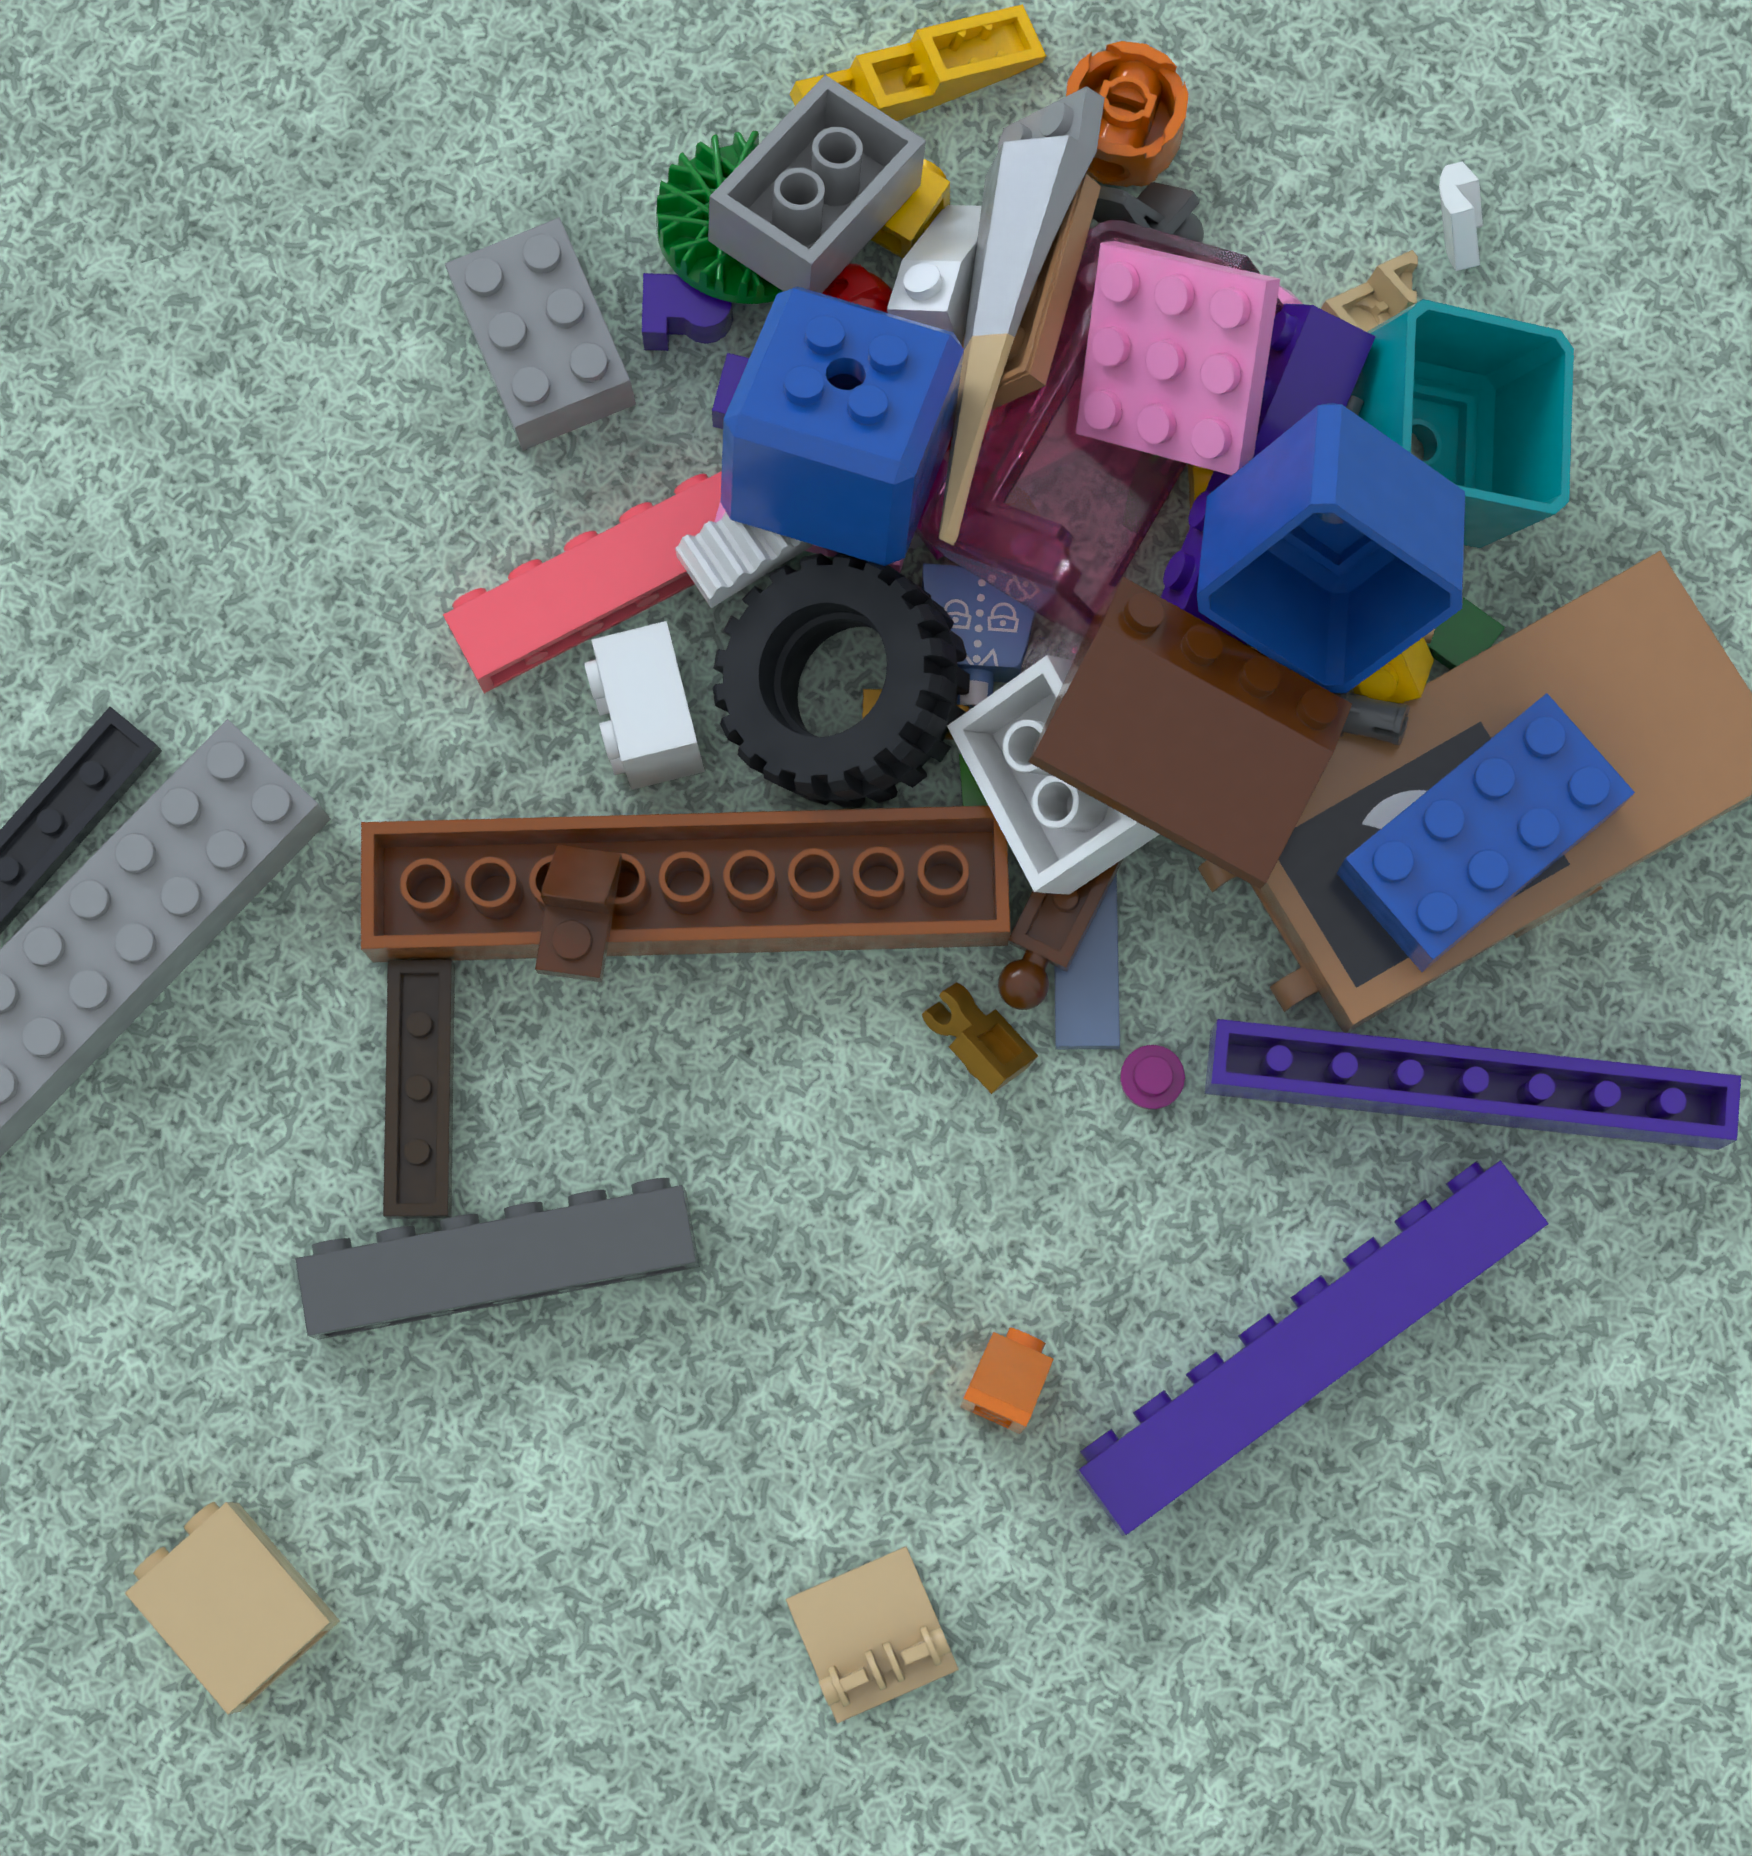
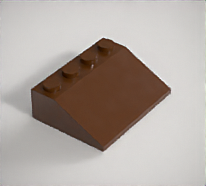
(1190, 732)

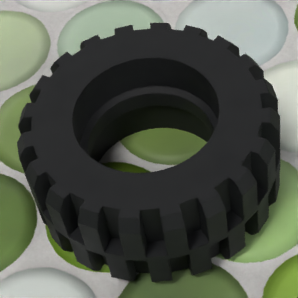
(781, 634)

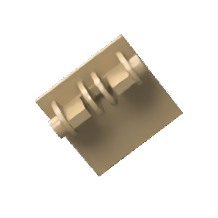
(871, 1634)

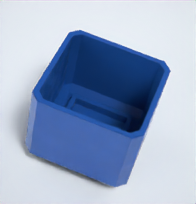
(840, 425)
(1333, 550)

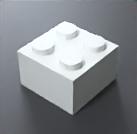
(647, 704)

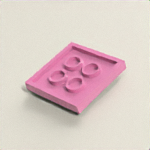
(1176, 356)

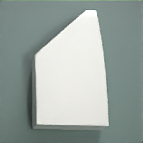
(1460, 215)

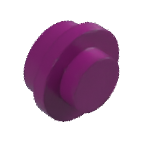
(1152, 1077)

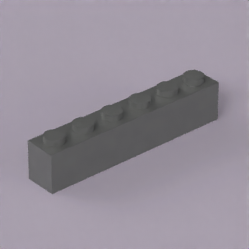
(497, 1260)

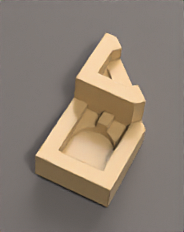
(1379, 298)

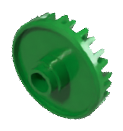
(684, 224)

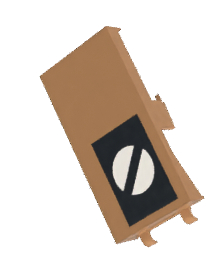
(1635, 679)

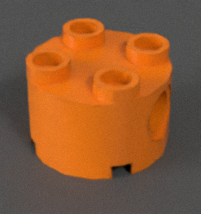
(1140, 111)

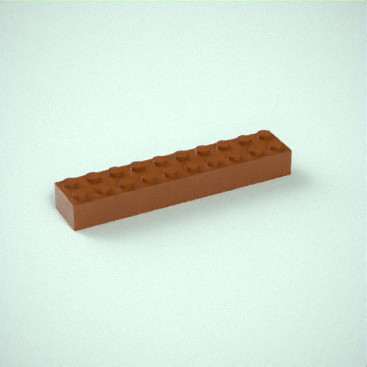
(693, 882)

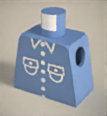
(987, 620)

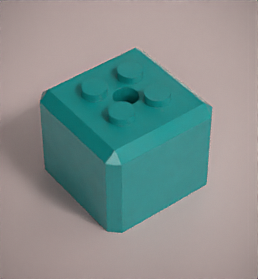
(1483, 402)

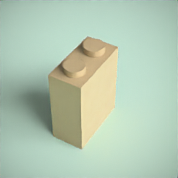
(230, 1605)

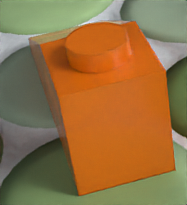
(1008, 1380)

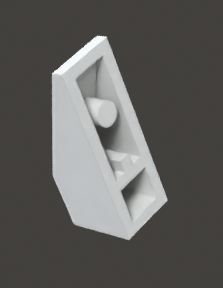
(938, 272)

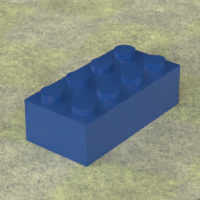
(1484, 832)

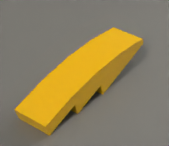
(940, 63)

